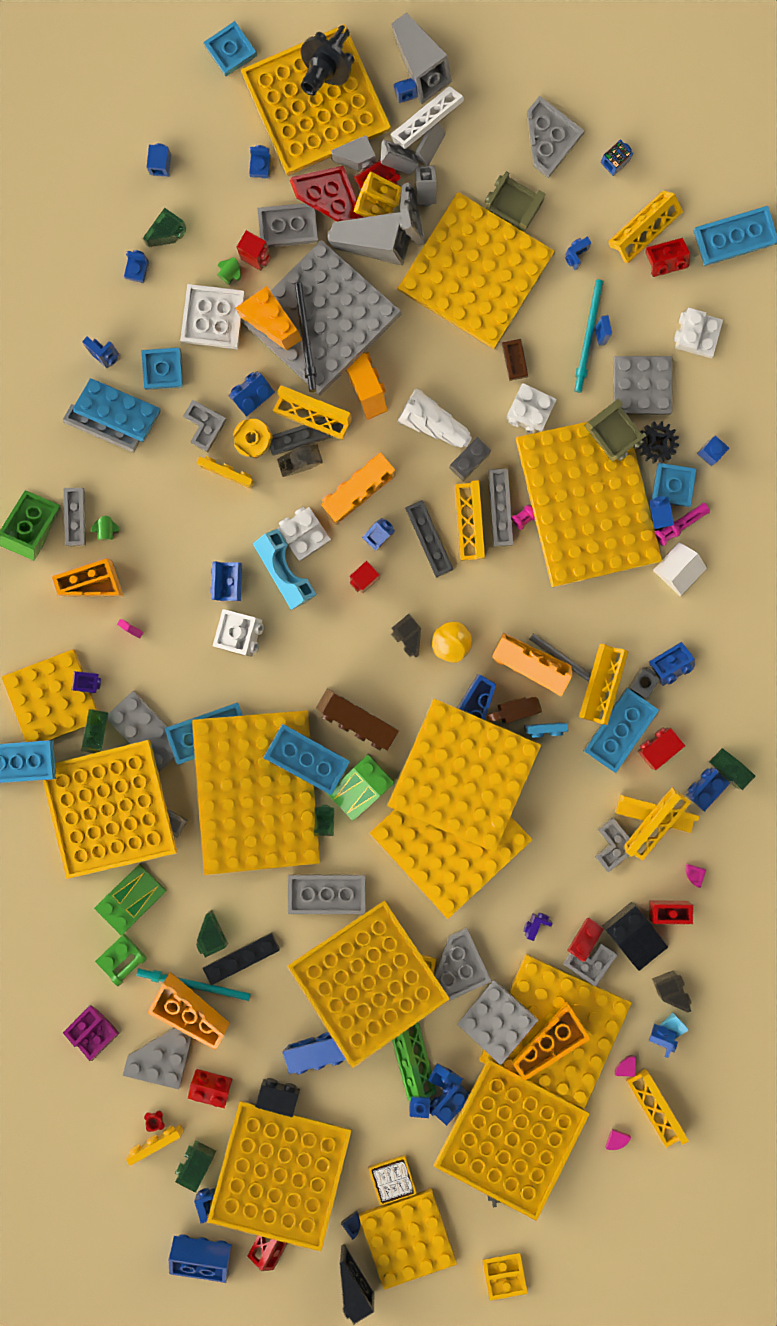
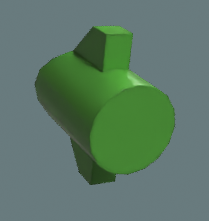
(229, 270)
(104, 527)

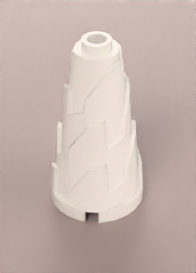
(427, 417)

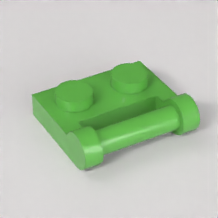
(116, 955)

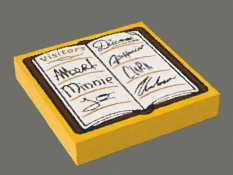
(392, 1180)

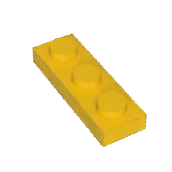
(225, 471)
(154, 1144)

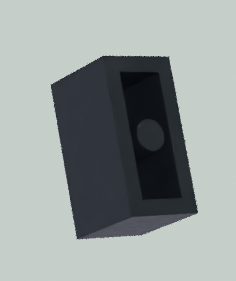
(277, 1097)

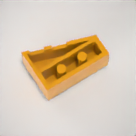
(269, 317)
(367, 387)
(91, 580)

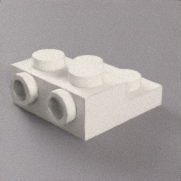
(698, 333)
(530, 409)
(303, 533)
(238, 633)

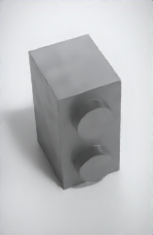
(469, 459)

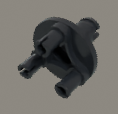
(325, 61)

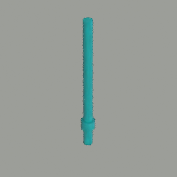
(581, 372)
(157, 976)

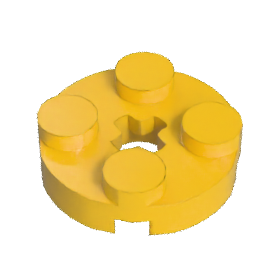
(242, 439)

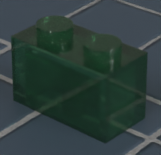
(195, 1166)

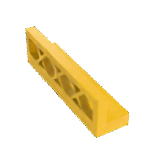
(645, 222)
(312, 405)
(477, 520)
(600, 684)
(641, 809)
(653, 821)
(654, 1091)

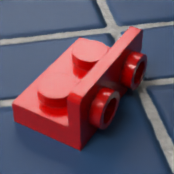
(668, 257)

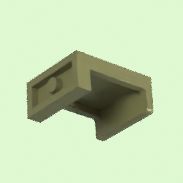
(514, 202)
(615, 431)

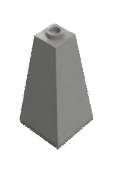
(422, 57)
(371, 237)

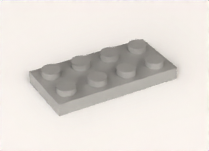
(140, 723)
(326, 894)

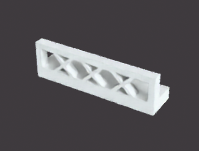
(427, 117)

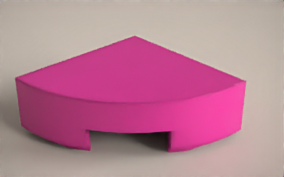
(129, 628)
(695, 874)
(626, 1067)
(617, 1140)

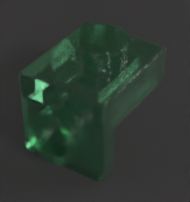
(324, 821)

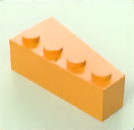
(358, 488)
(552, 1042)

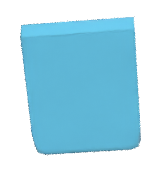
(674, 1024)

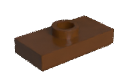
(515, 359)

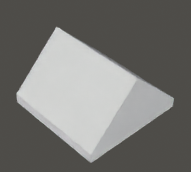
(680, 568)

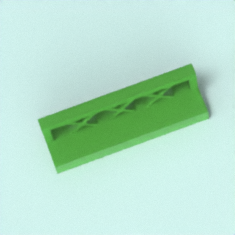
(409, 1063)

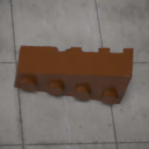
(356, 719)

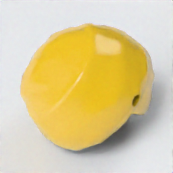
(452, 642)

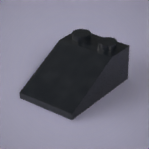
(635, 936)
(356, 1291)

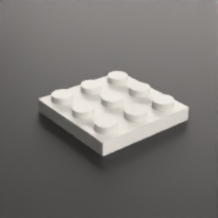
(212, 316)

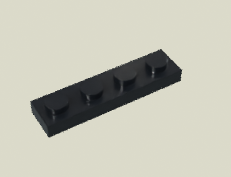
(241, 958)

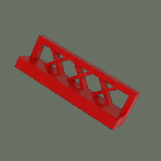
(270, 1253)

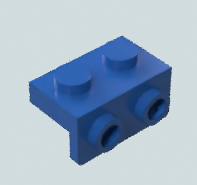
(251, 393)
(226, 581)

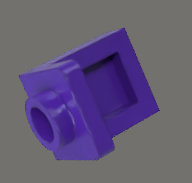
(531, 928)

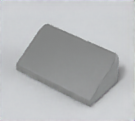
(430, 144)
(398, 157)

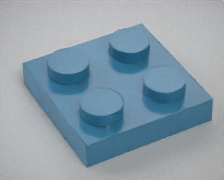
(230, 48)
(162, 368)
(675, 483)
(553, 729)

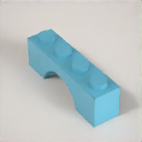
(272, 551)

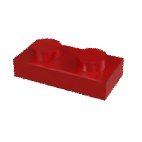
(585, 939)

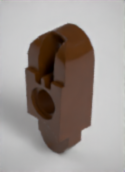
(516, 710)

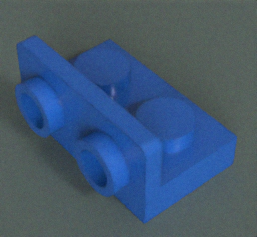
(105, 355)
(673, 664)
(707, 788)
(449, 1102)

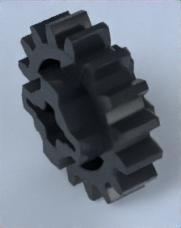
(662, 448)

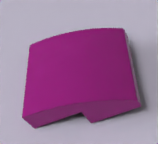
(91, 1033)

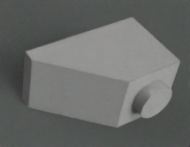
(355, 154)
(425, 185)

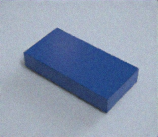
(603, 330)

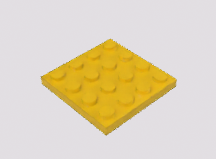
(45, 698)
(407, 1239)

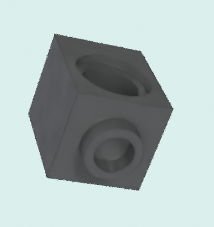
(636, 687)

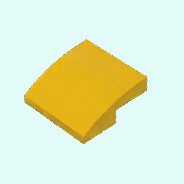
(377, 196)
(504, 1276)

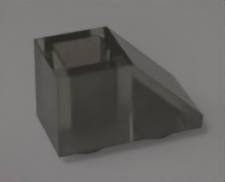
(300, 460)
(409, 634)
(670, 990)

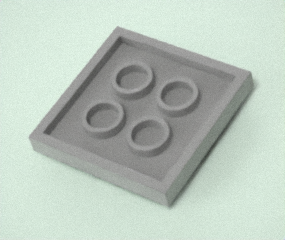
(643, 384)
(498, 1022)

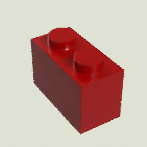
(253, 250)
(364, 577)
(660, 748)
(670, 912)

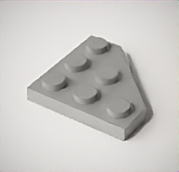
(550, 136)
(410, 216)
(461, 966)
(160, 1060)

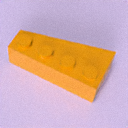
(533, 663)
(188, 1012)

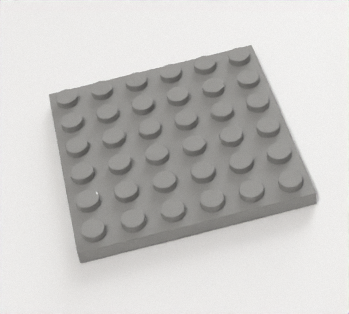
(341, 314)

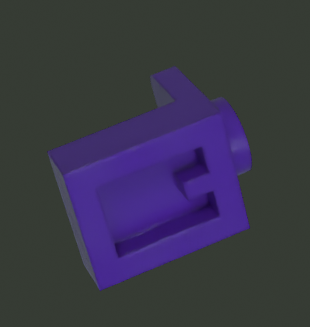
(86, 682)

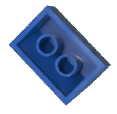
(199, 1258)

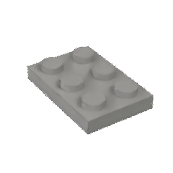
(288, 225)

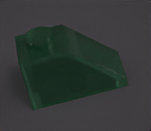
(165, 229)
(94, 731)
(732, 769)
(211, 937)

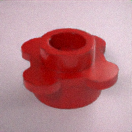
(150, 1125)

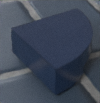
(352, 1224)

